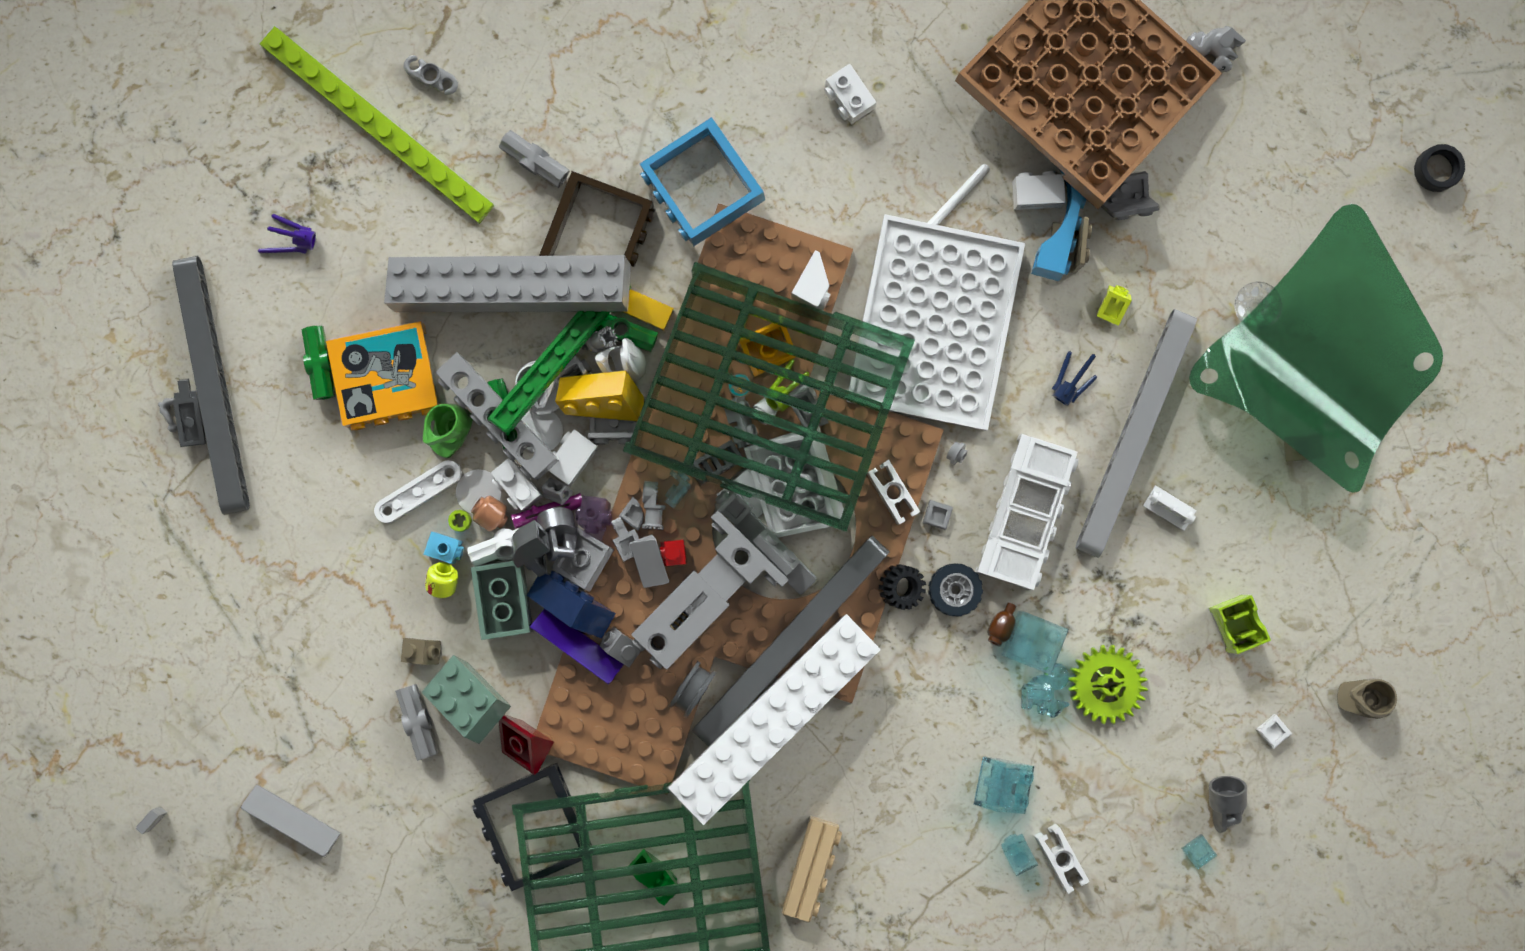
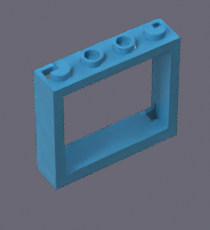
(724, 217)

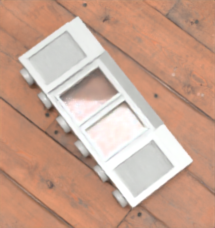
(1028, 512)

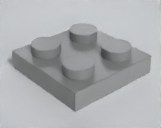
(587, 563)

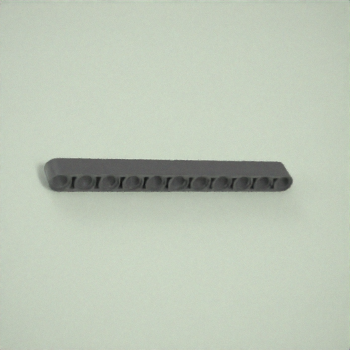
(211, 385)
(790, 641)

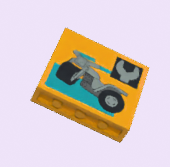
(382, 375)

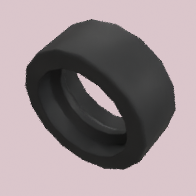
(1451, 154)

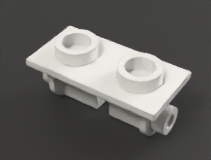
(1170, 508)

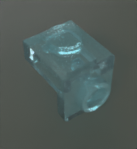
(1018, 854)

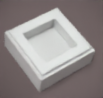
(1273, 731)

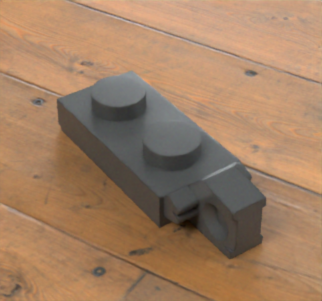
(188, 415)

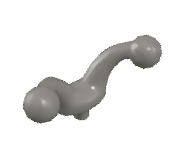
(164, 410)

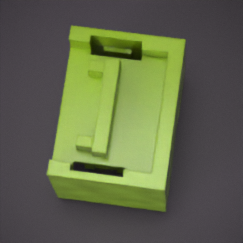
(1240, 623)

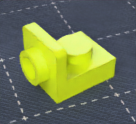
(1114, 304)

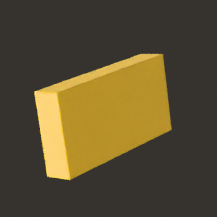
(648, 310)

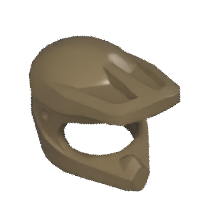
(1367, 698)

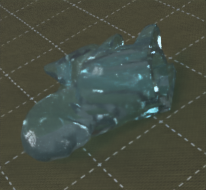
(1041, 689)

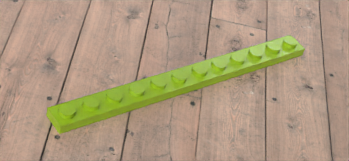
(377, 124)

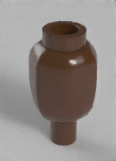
(1002, 625)

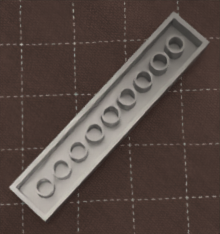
(508, 284)

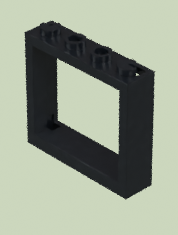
(490, 833)

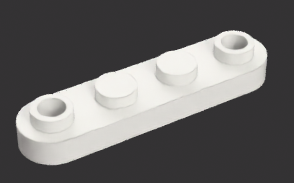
(417, 491)

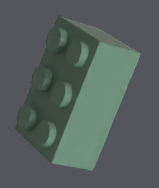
(501, 600)
(466, 699)

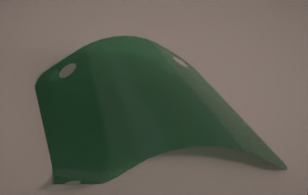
(1337, 356)

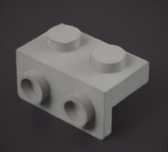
(607, 430)

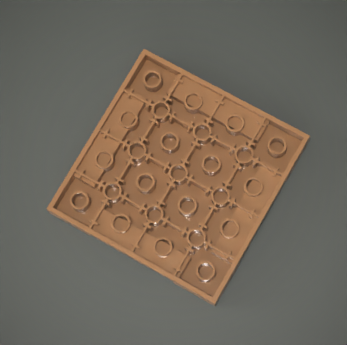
(1089, 85)

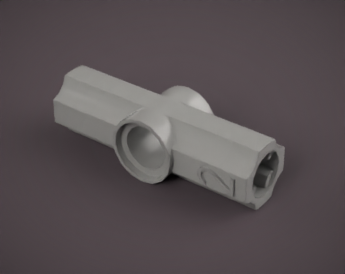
(534, 158)
(416, 722)

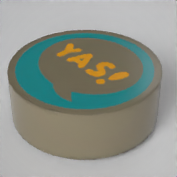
(738, 392)

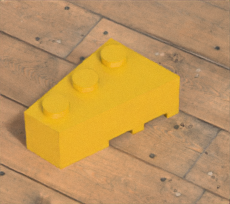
(600, 396)

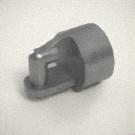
(561, 529)
(1226, 797)

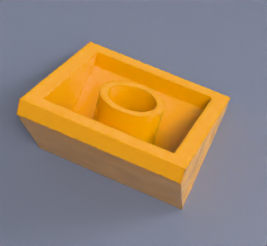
(766, 353)

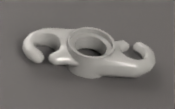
(419, 73)

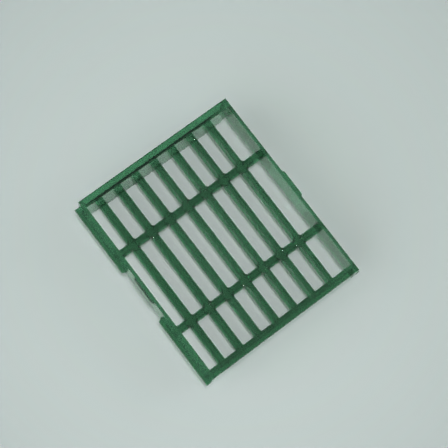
(837, 320)
(589, 876)

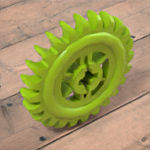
(1131, 684)

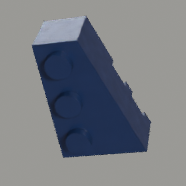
(570, 604)

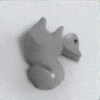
(1219, 44)

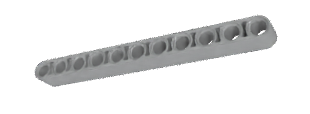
(1136, 433)

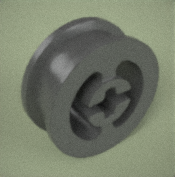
(692, 689)

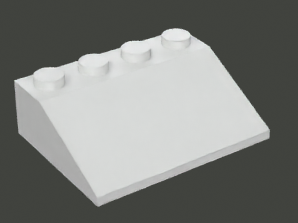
(781, 521)

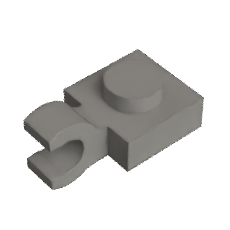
(623, 539)

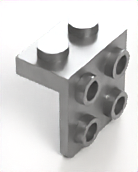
(1131, 198)

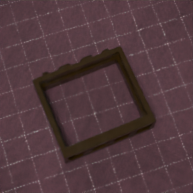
(566, 204)

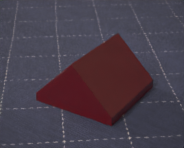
(523, 743)

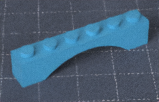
(1052, 256)

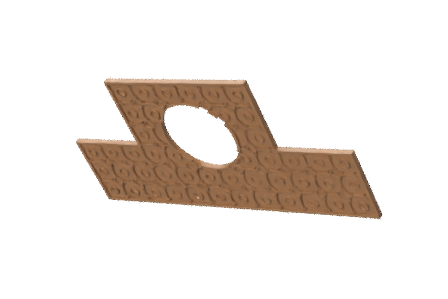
(628, 723)

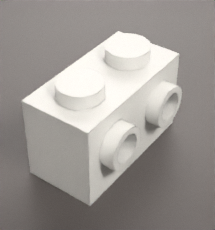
(850, 94)
(516, 484)

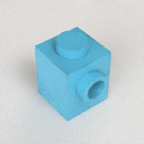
(444, 548)

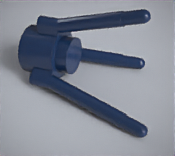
(1066, 392)

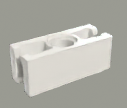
(903, 492)
(1070, 863)

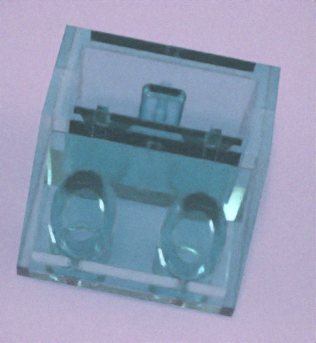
(1035, 642)
(1004, 785)

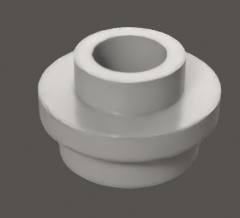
(957, 453)

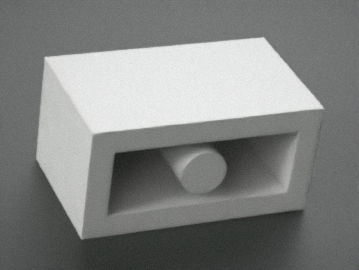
(1038, 191)
(573, 456)

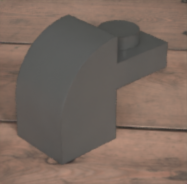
(529, 546)

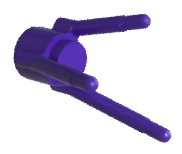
(303, 239)

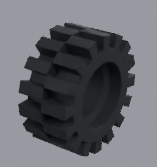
(914, 587)

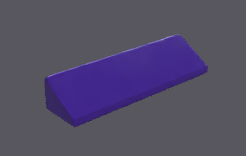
(577, 646)

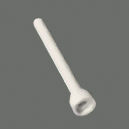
(957, 197)

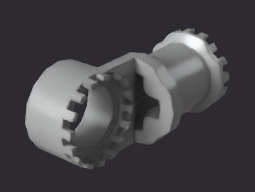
(599, 340)
(654, 512)

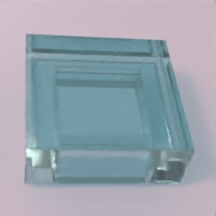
(1199, 851)

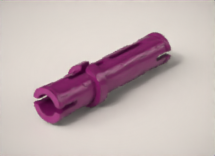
(520, 518)

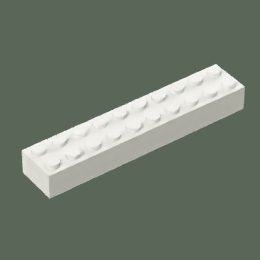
(773, 719)

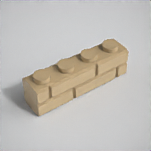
(810, 869)

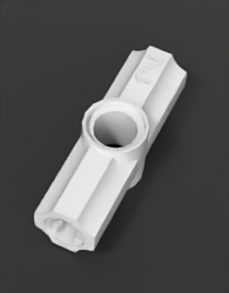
(493, 549)

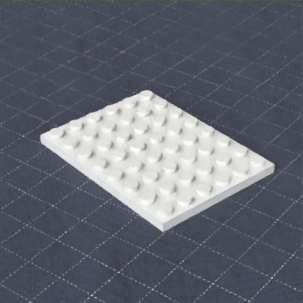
(957, 305)

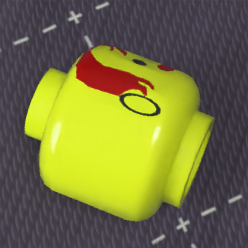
(441, 580)

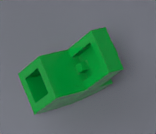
(654, 879)

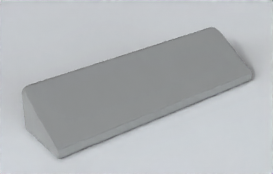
(290, 820)

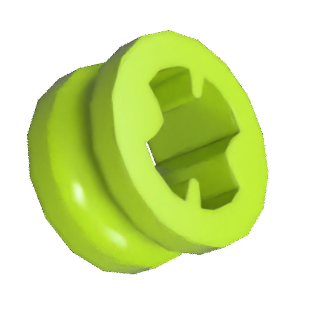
(466, 524)

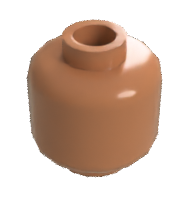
(489, 513)

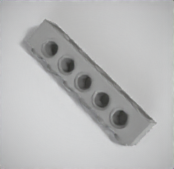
(457, 368)

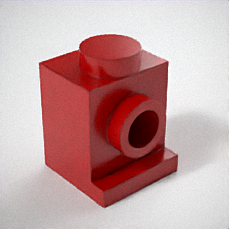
(673, 552)

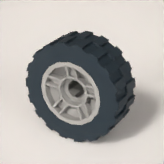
(959, 603)

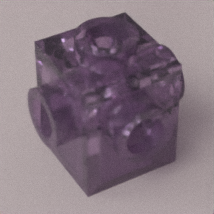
(594, 514)

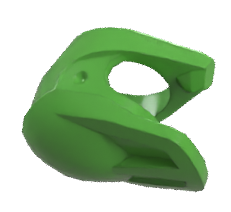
(449, 430)

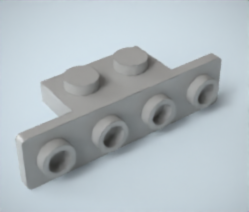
(776, 552)

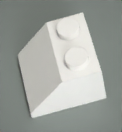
(813, 284)

